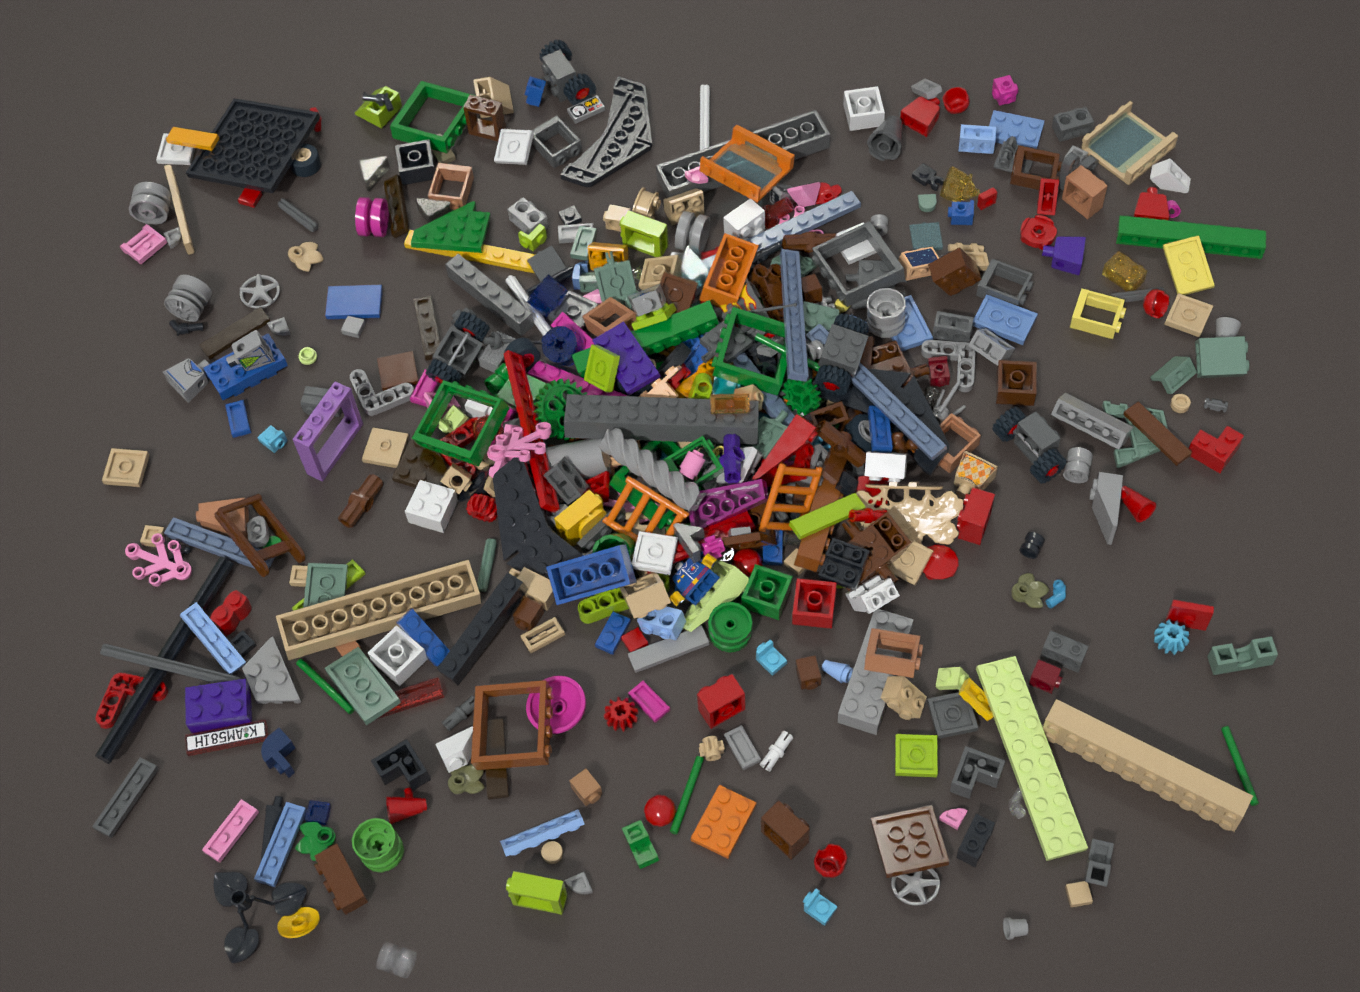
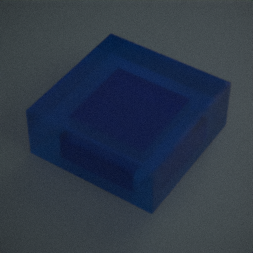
(318, 812)

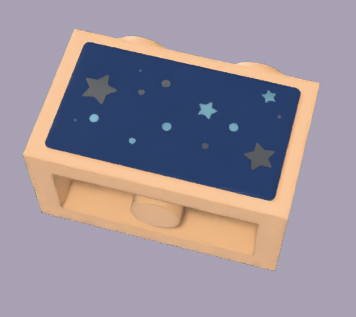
(916, 262)

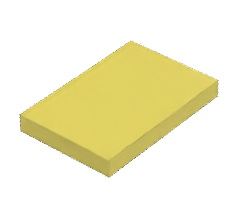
(1188, 266)

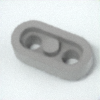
(258, 532)

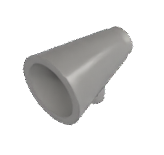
(1227, 327)

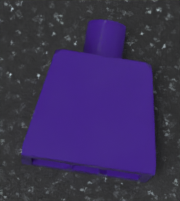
(1066, 254)

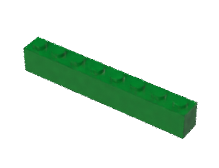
(1214, 239)
(668, 333)

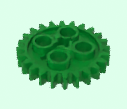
(558, 403)

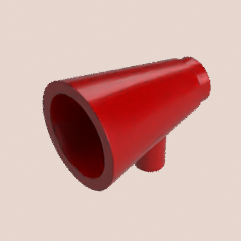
(1137, 504)
(404, 807)

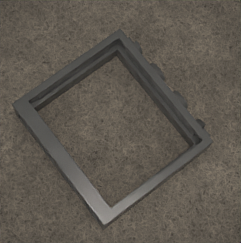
(847, 240)

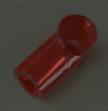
(776, 211)

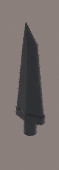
(272, 816)

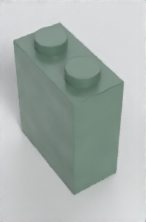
(1221, 357)

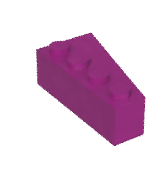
(728, 502)

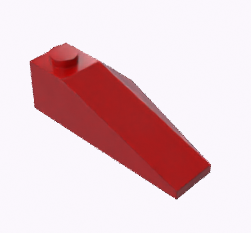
(793, 439)

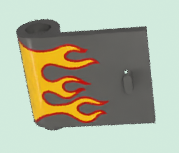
(747, 301)

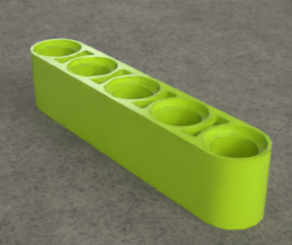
(613, 597)

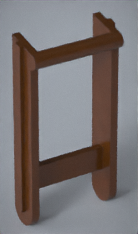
(258, 557)

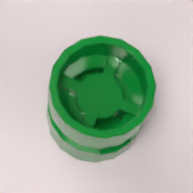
(496, 381)

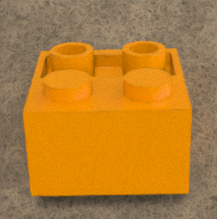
(597, 255)

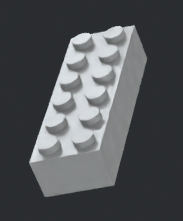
(862, 701)

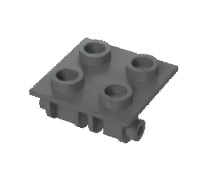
(1006, 157)

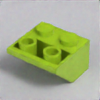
(378, 114)

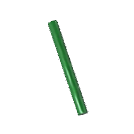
(782, 349)
(325, 686)
(1239, 764)
(686, 795)

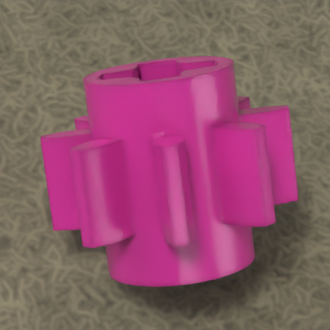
(713, 546)

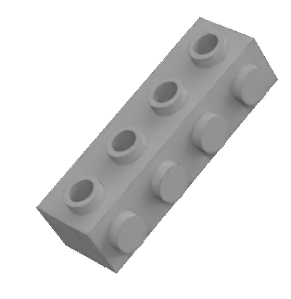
(1092, 420)

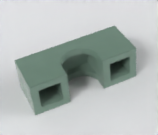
(1256, 654)

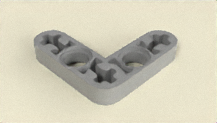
(957, 355)
(373, 398)

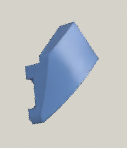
(581, 267)

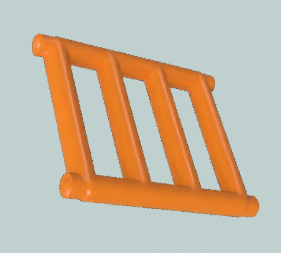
(778, 488)
(647, 494)

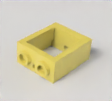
(1099, 301)

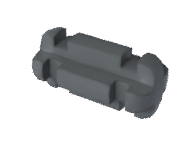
(1215, 404)

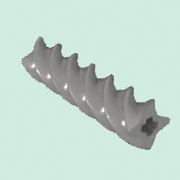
(653, 471)

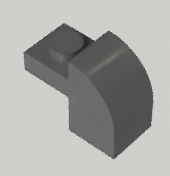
(1098, 862)

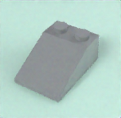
(1106, 502)

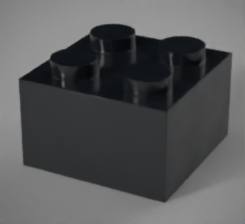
(415, 162)

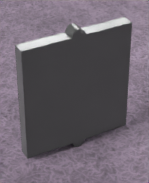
(546, 263)

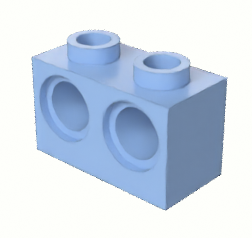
(977, 139)
(665, 623)

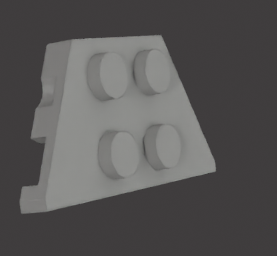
(269, 676)

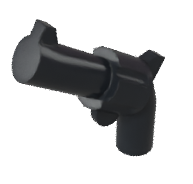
(380, 99)
(185, 328)

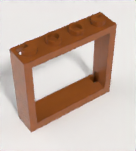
(480, 722)

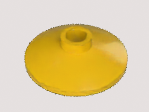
(299, 923)

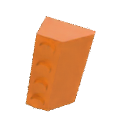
(728, 271)

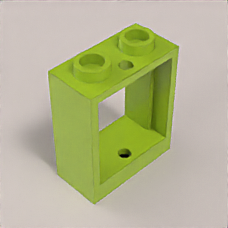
(657, 230)
(537, 892)

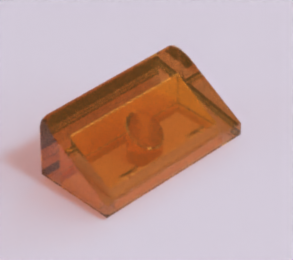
(729, 403)

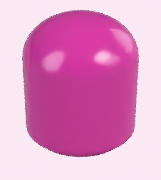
(1173, 204)

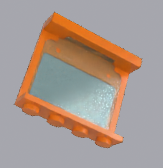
(748, 164)

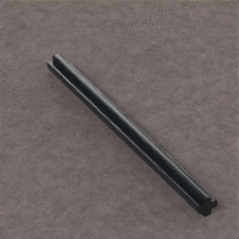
(155, 676)

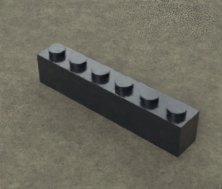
(482, 629)

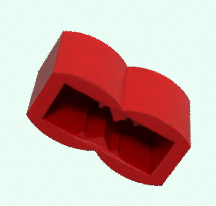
(234, 609)

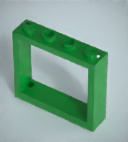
(402, 132)
(741, 375)
(436, 410)
(619, 478)

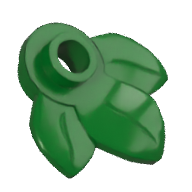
(313, 842)

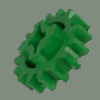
(801, 396)

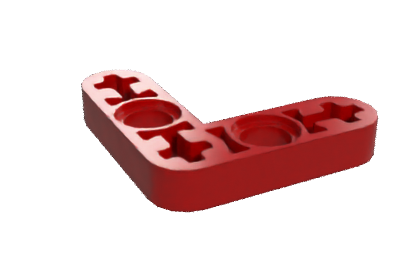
(451, 439)
(121, 692)

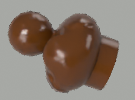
(900, 445)

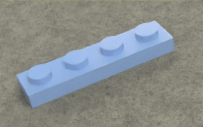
(212, 639)
(543, 832)

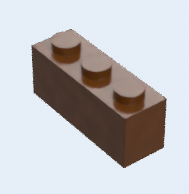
(340, 879)

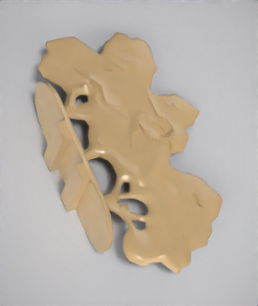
(918, 517)

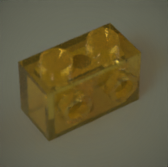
(1124, 272)

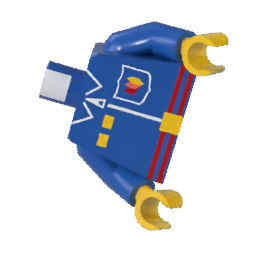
(693, 580)

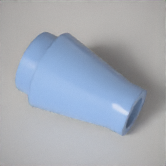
(839, 671)

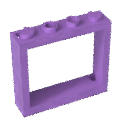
(321, 464)

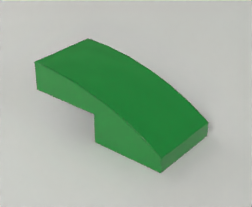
(640, 844)

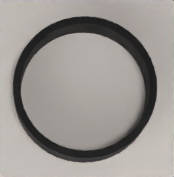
(674, 359)

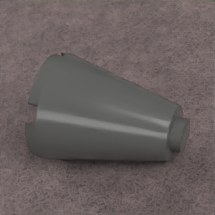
(886, 139)

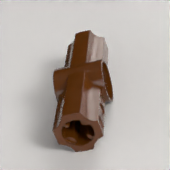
(805, 241)
(841, 443)
(360, 501)

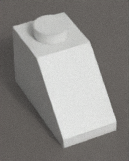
(1170, 177)
(456, 750)

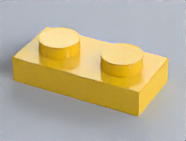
(976, 698)

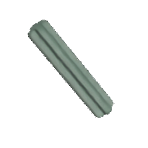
(486, 565)

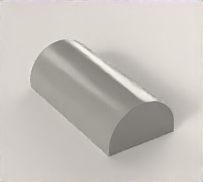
(583, 456)

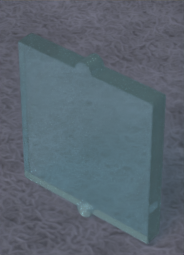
(926, 236)

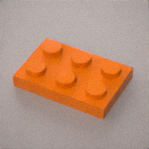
(723, 821)

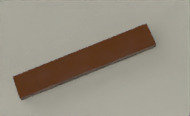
(833, 464)

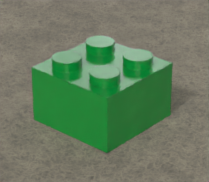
(767, 592)

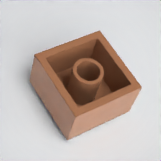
(1084, 192)

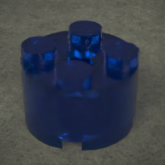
(547, 295)
(561, 337)

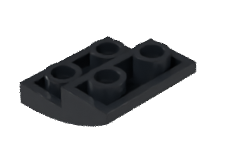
(844, 564)

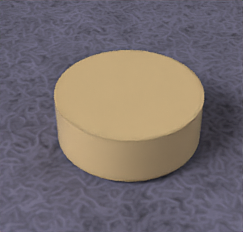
(1180, 403)
(552, 852)

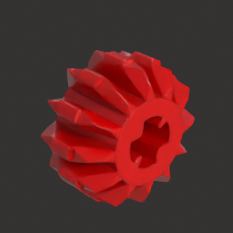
(482, 507)
(621, 707)

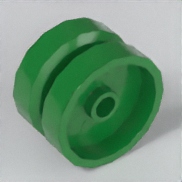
(734, 616)

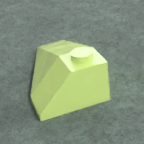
(726, 589)

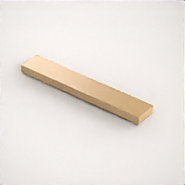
(179, 209)

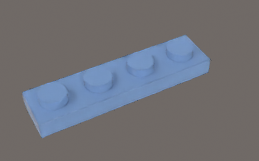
(280, 844)

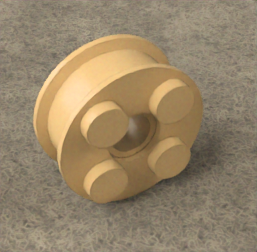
(646, 203)

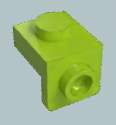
(534, 239)

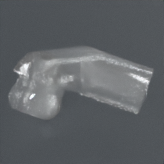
(1015, 804)

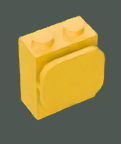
(580, 517)

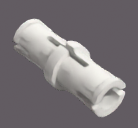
(776, 751)

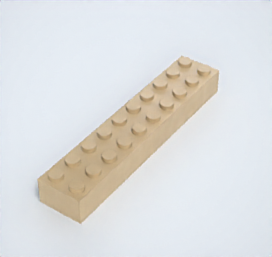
(377, 609)
(1146, 766)

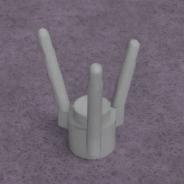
(941, 411)

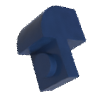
(275, 750)

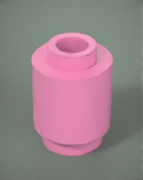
(692, 464)

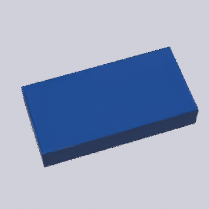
(238, 418)

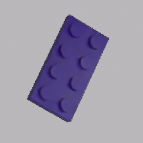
(634, 366)

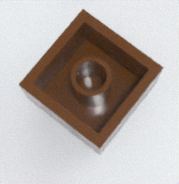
(954, 272)
(1016, 382)
(785, 829)

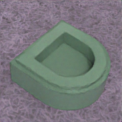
(927, 202)

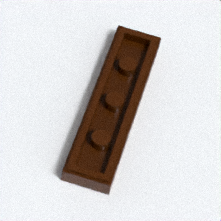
(1157, 433)

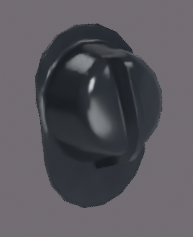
(477, 485)

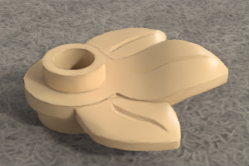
(306, 255)

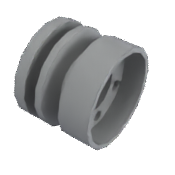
(188, 298)
(886, 312)

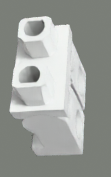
(875, 595)

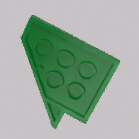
(456, 231)

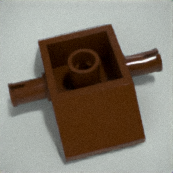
(890, 358)
(886, 540)

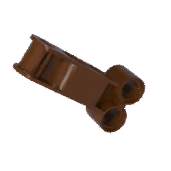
(769, 288)

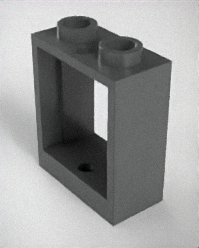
(549, 130)
(1010, 273)

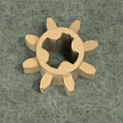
(711, 748)

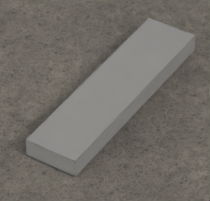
(668, 649)

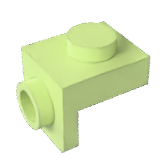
(452, 420)
(951, 678)

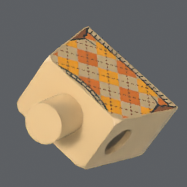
(973, 473)

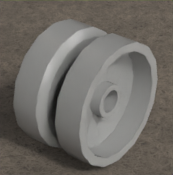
(150, 203)
(692, 232)

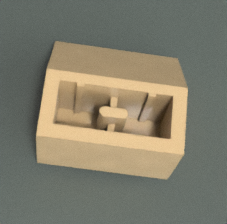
(494, 90)
(688, 201)

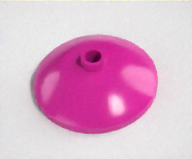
(568, 696)

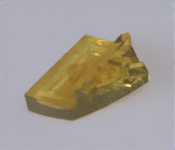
(958, 186)

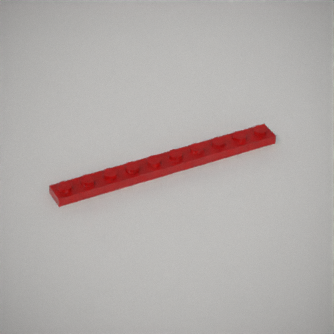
(525, 408)

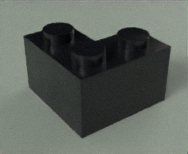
(401, 761)

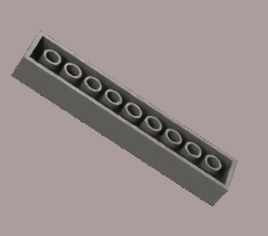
(797, 135)
(656, 419)

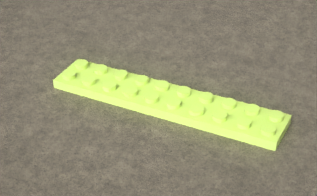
(1031, 759)

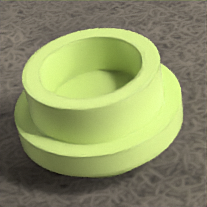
(307, 356)

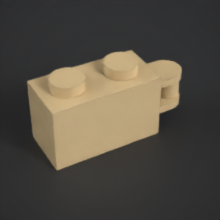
(538, 587)

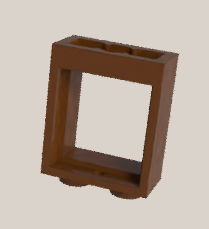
(481, 127)
(1028, 180)

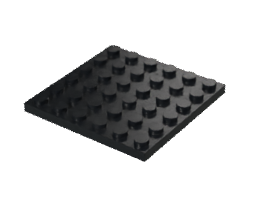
(254, 145)

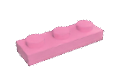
(230, 831)

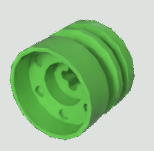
(372, 836)

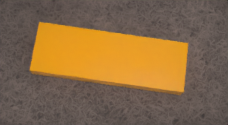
(192, 138)

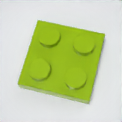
(654, 316)
(601, 368)
(916, 755)

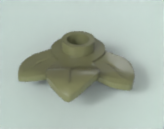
(1029, 591)
(468, 778)

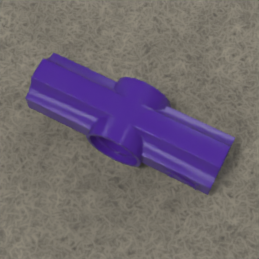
(732, 458)

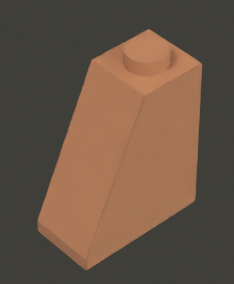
(206, 516)

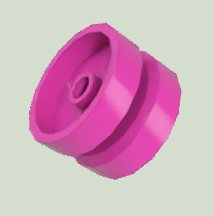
(372, 217)

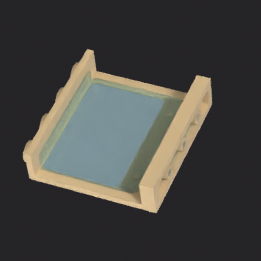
(1127, 144)

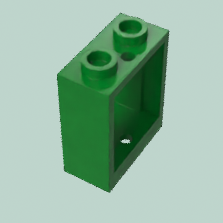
(695, 445)

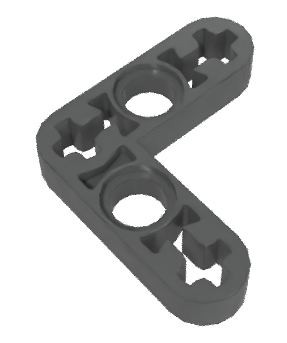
(1071, 163)

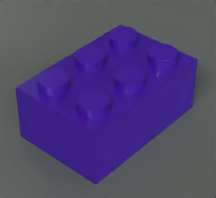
(218, 705)

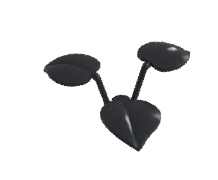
(231, 890)

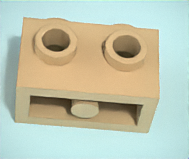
(903, 697)

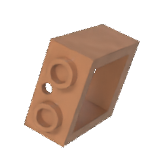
(452, 173)
(605, 310)
(970, 434)
(897, 642)

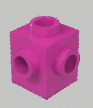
(1004, 90)

